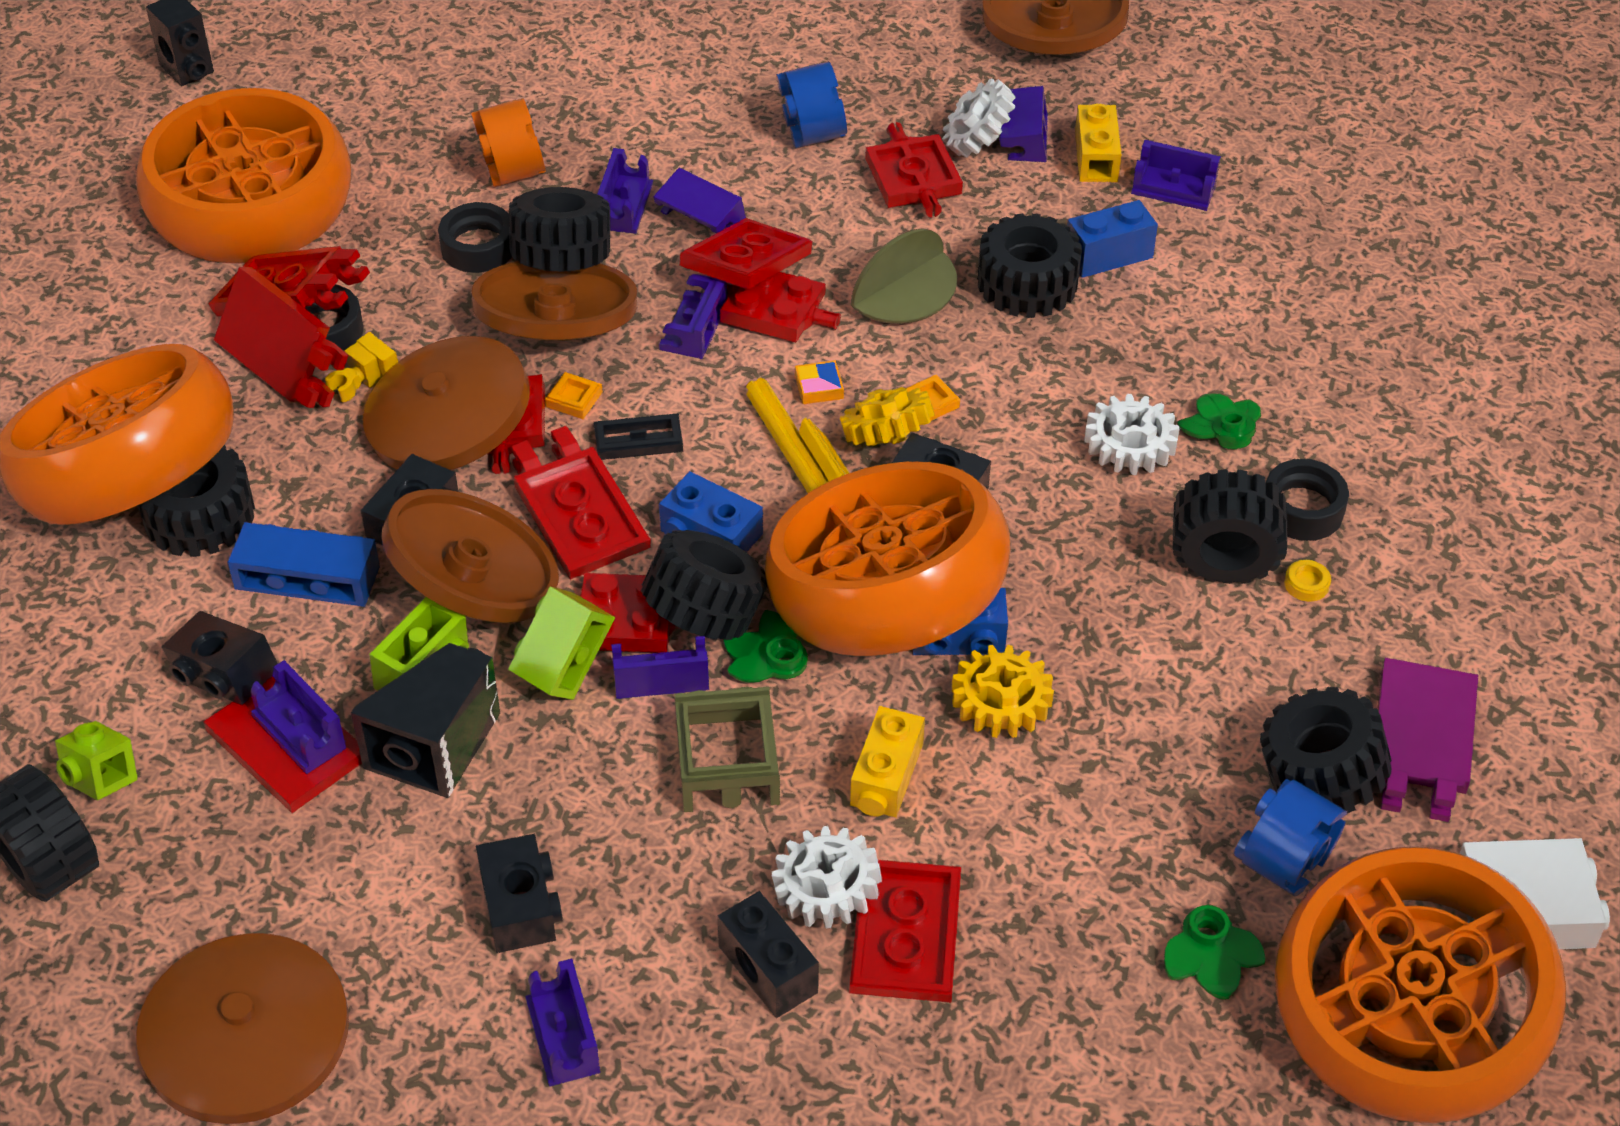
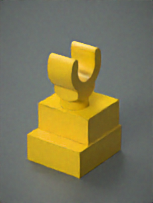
(367, 364)

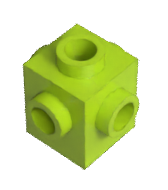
(95, 760)

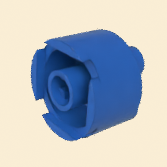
(812, 104)
(1291, 836)

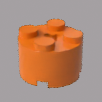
(508, 142)

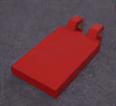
(304, 276)
(278, 339)
(577, 505)

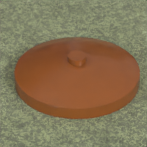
(1055, 24)
(554, 303)
(447, 402)
(468, 555)
(242, 1028)

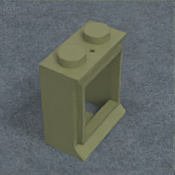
(720, 707)

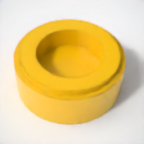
(1307, 580)

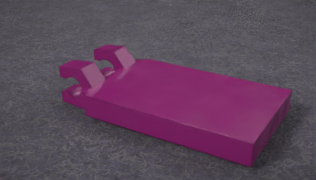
(1428, 732)

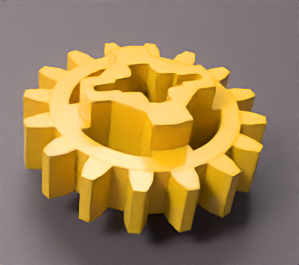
(887, 416)
(1002, 691)

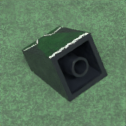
(429, 719)

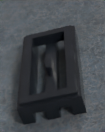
(639, 441)

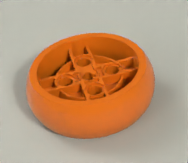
(243, 174)
(116, 434)
(888, 558)
(1502, 938)

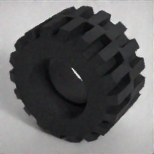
(559, 229)
(1029, 265)
(208, 519)
(1230, 527)
(704, 584)
(1328, 722)
(42, 834)

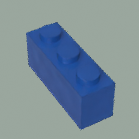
(304, 564)

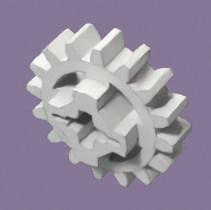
(978, 118)
(1131, 434)
(827, 877)

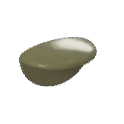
(906, 279)

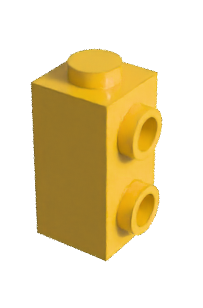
(1097, 143)
(887, 762)

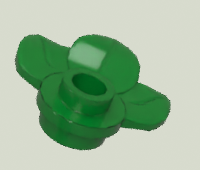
(1223, 419)
(758, 653)
(1212, 958)

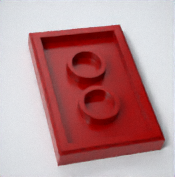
(746, 253)
(265, 759)
(908, 934)

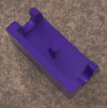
(1027, 125)
(1176, 175)
(626, 191)
(700, 201)
(695, 318)
(661, 672)
(298, 719)
(562, 1026)

